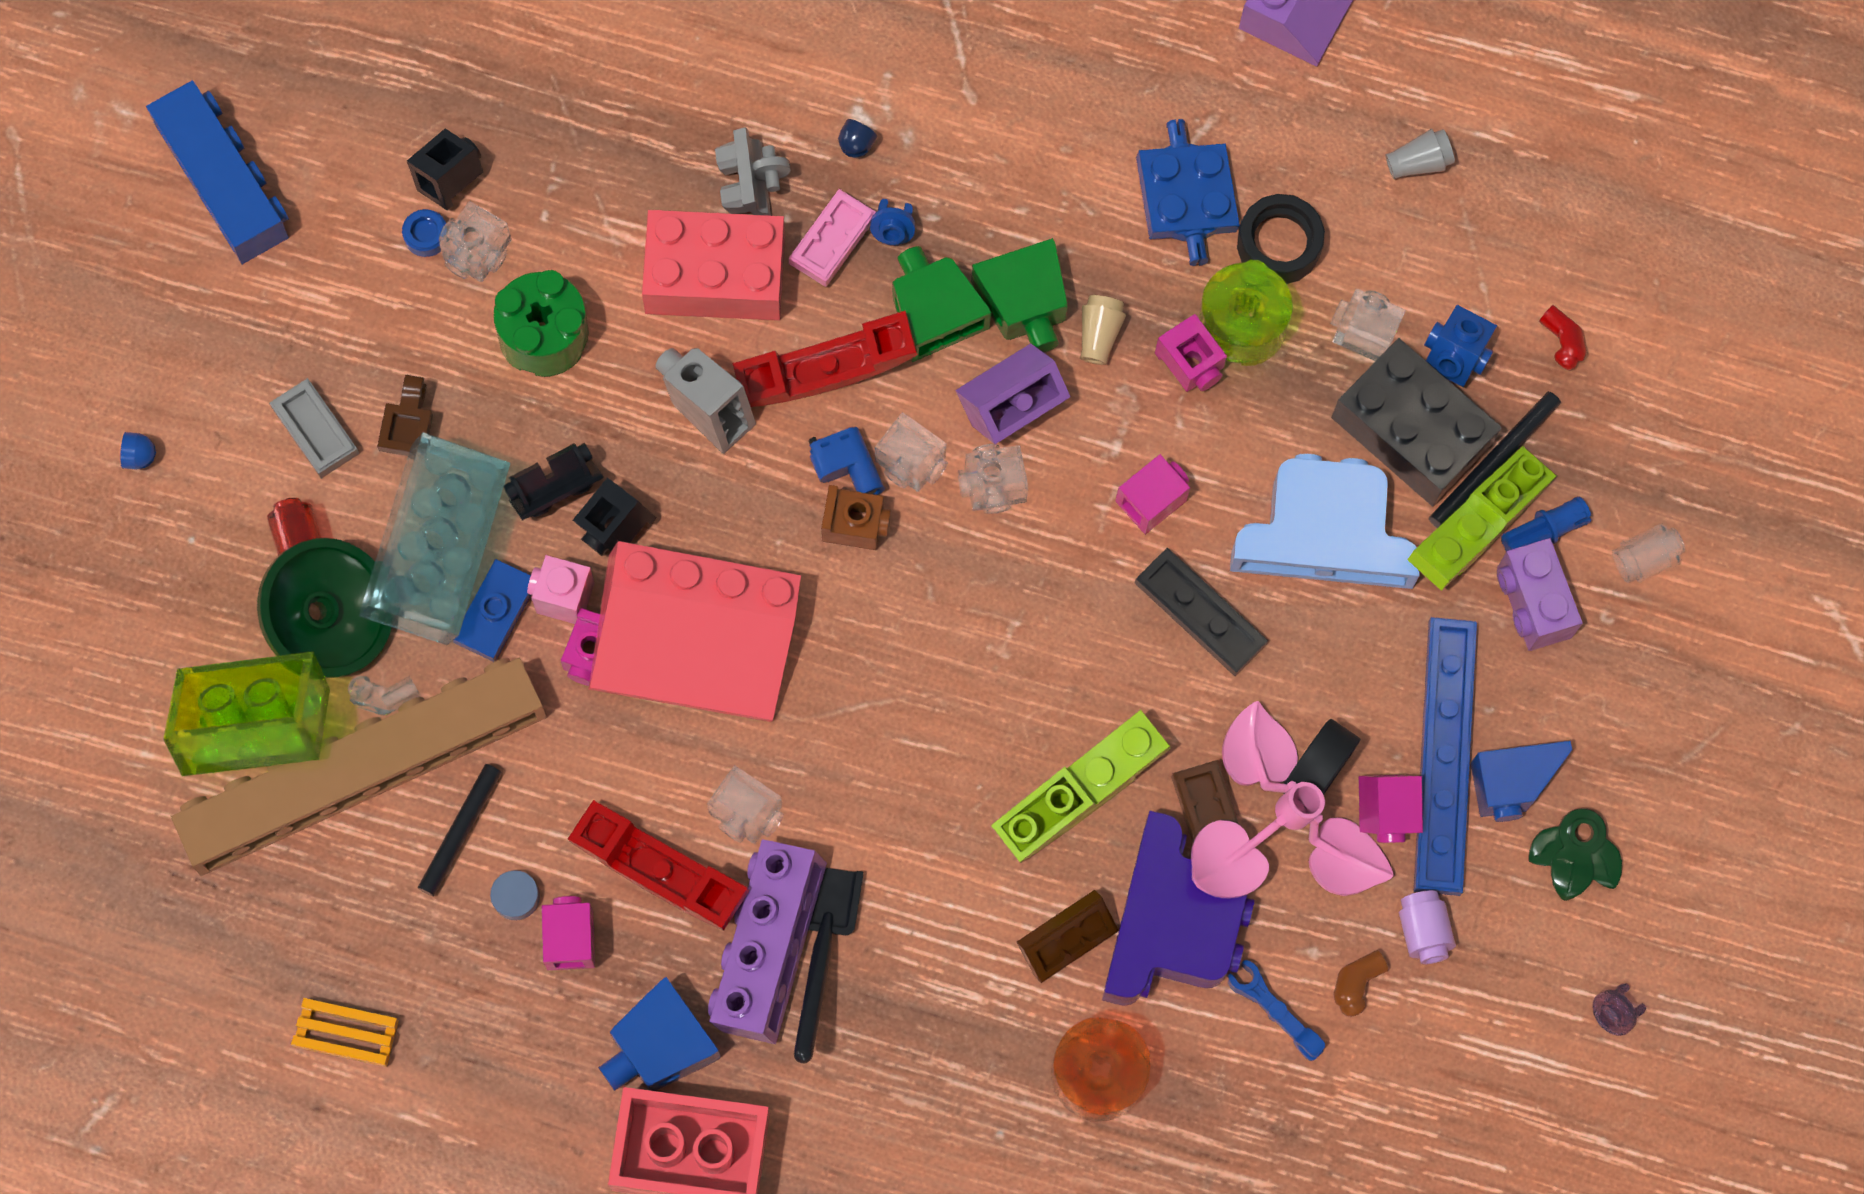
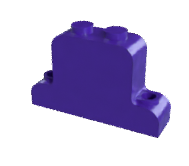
(1170, 923)

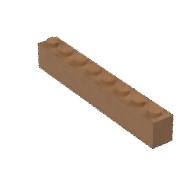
(358, 765)

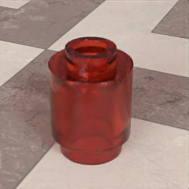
(292, 523)

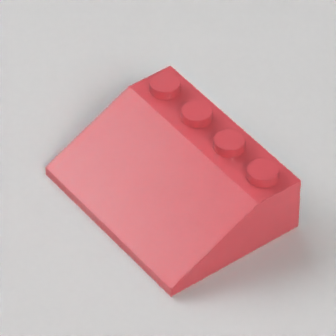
(694, 631)

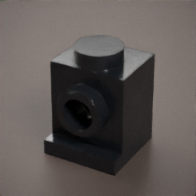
(445, 167)
(611, 517)

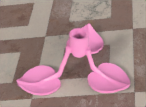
(1226, 859)

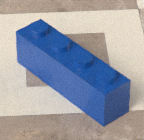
(218, 172)

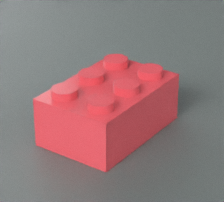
(713, 265)
(687, 1145)

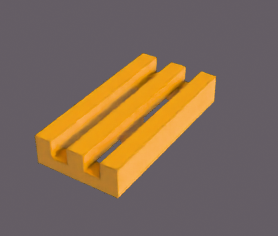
(306, 1023)

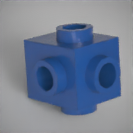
(1460, 345)

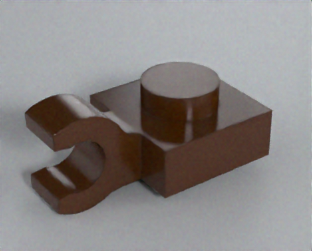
(406, 421)

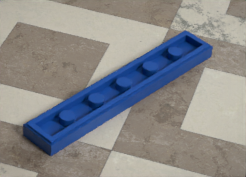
(1445, 755)

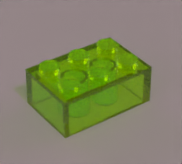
(247, 714)

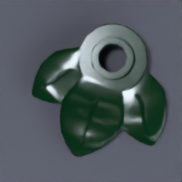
(1575, 861)

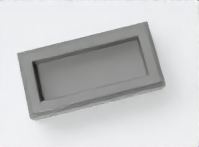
(314, 428)

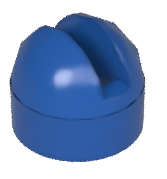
(136, 451)

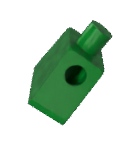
(1024, 293)
(938, 302)

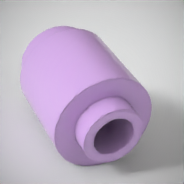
(1426, 927)

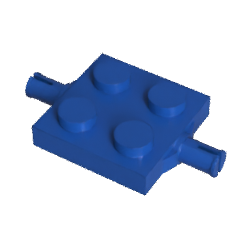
(1187, 192)

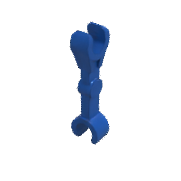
(1304, 1038)

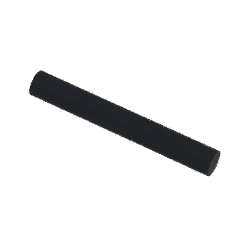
(459, 830)

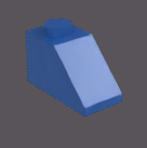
(1514, 777)

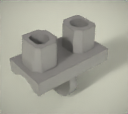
(757, 170)

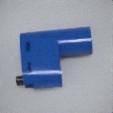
(844, 455)

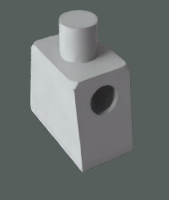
(707, 396)

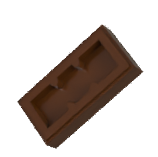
(1203, 796)
(1067, 936)

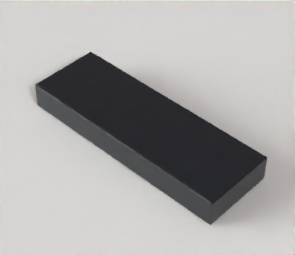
(1201, 611)

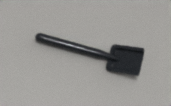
(833, 914)

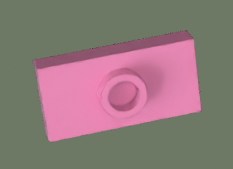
(832, 238)

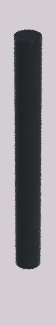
(1496, 457)

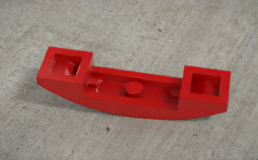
(829, 364)
(657, 867)

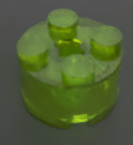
(1251, 290)

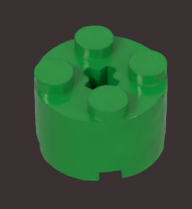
(534, 300)

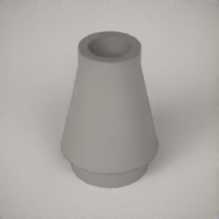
(1422, 155)

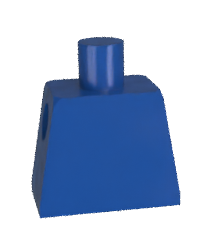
(658, 1042)

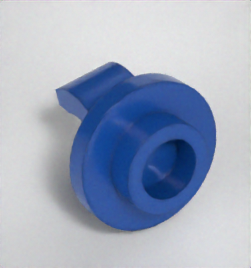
(893, 225)

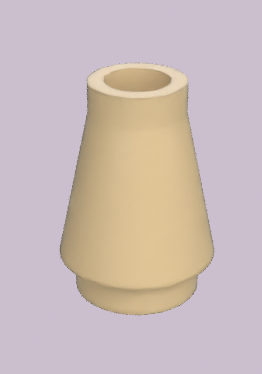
(1100, 327)

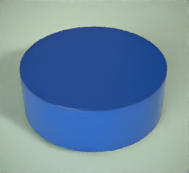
(422, 232)

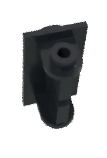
(572, 474)

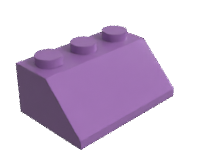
(1295, 25)

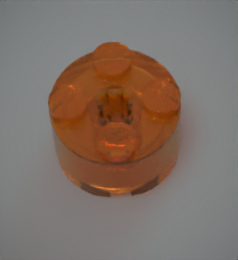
(1101, 1041)

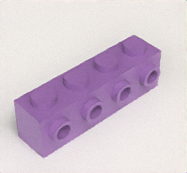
(767, 941)

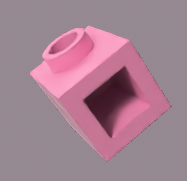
(560, 588)

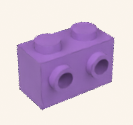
(1013, 393)
(1538, 594)

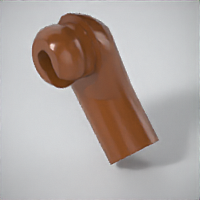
(1352, 982)

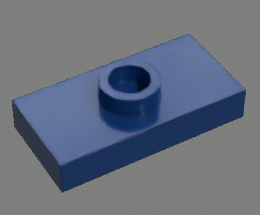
(494, 611)

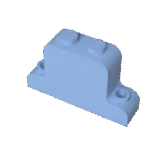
(1327, 527)

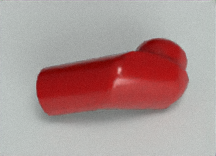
(1570, 337)

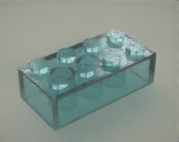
(434, 539)

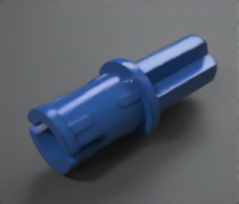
(1549, 524)

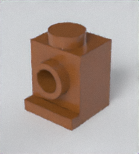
(843, 530)

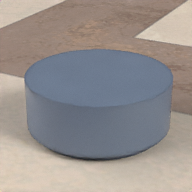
(515, 895)

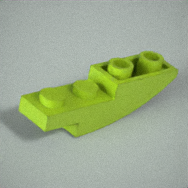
(1482, 518)
(1081, 787)

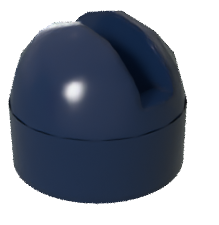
(856, 138)

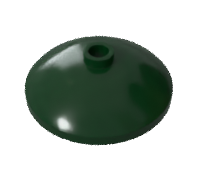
(335, 580)

